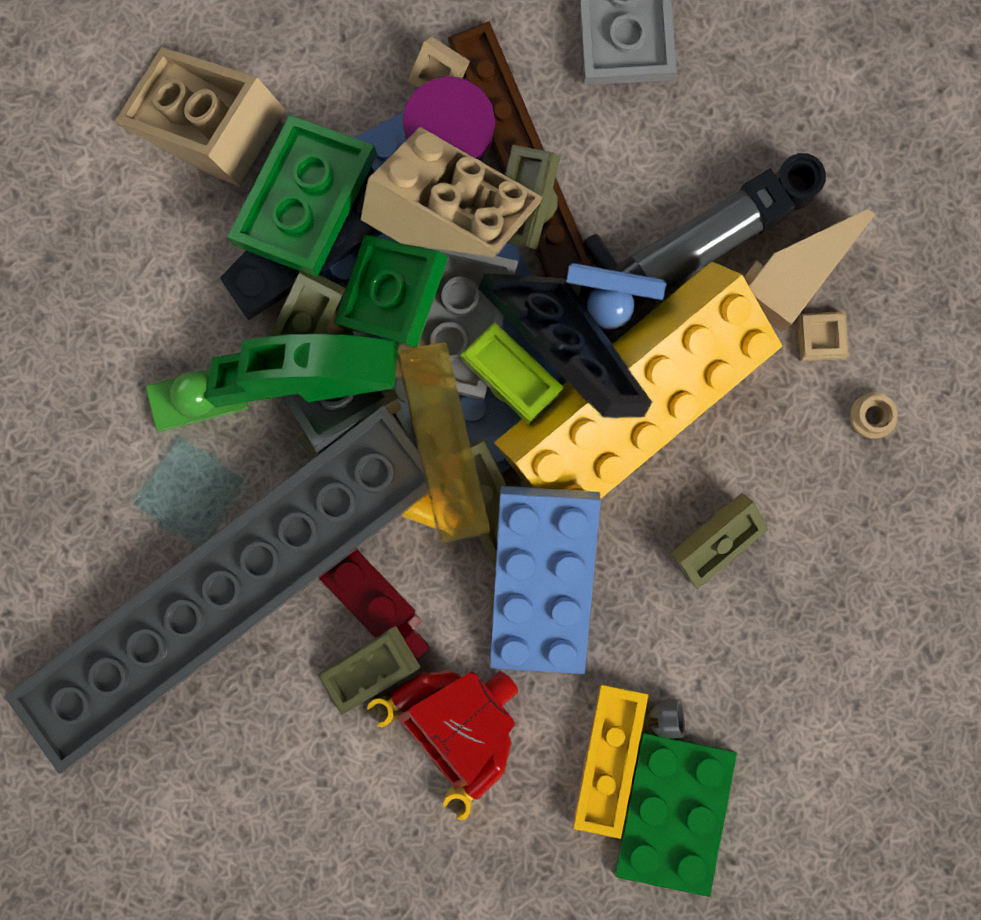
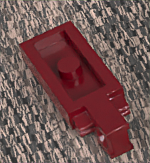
(374, 600)

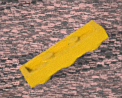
(610, 761)

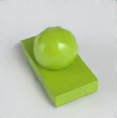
(511, 373)

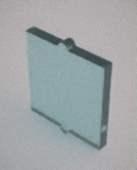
(188, 491)

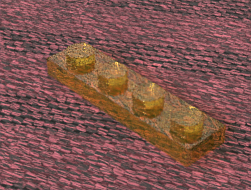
(443, 443)

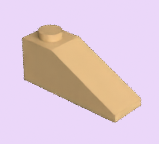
(799, 270)

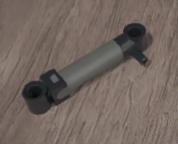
(750, 211)

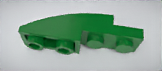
(304, 365)

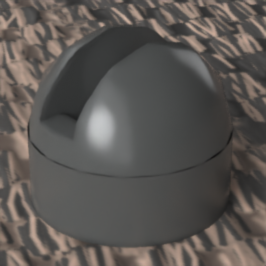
(670, 719)

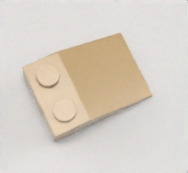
(202, 114)

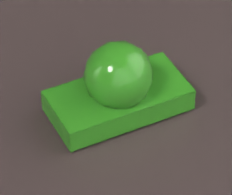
(183, 401)

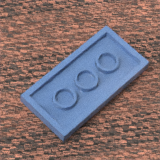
(544, 579)

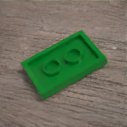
(302, 195)
(675, 814)

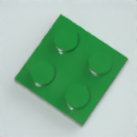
(391, 290)

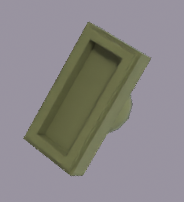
(537, 172)

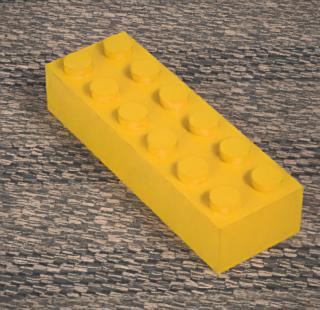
(684, 360)

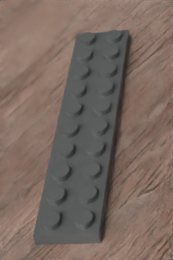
(221, 590)

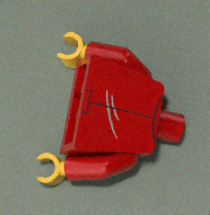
(458, 727)

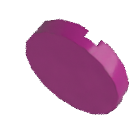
(453, 112)

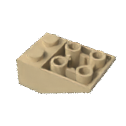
(445, 199)

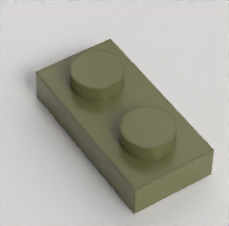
(308, 306)
(719, 540)

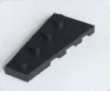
(569, 339)

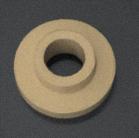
(887, 410)

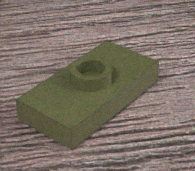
(369, 670)

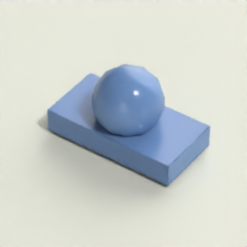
(612, 298)

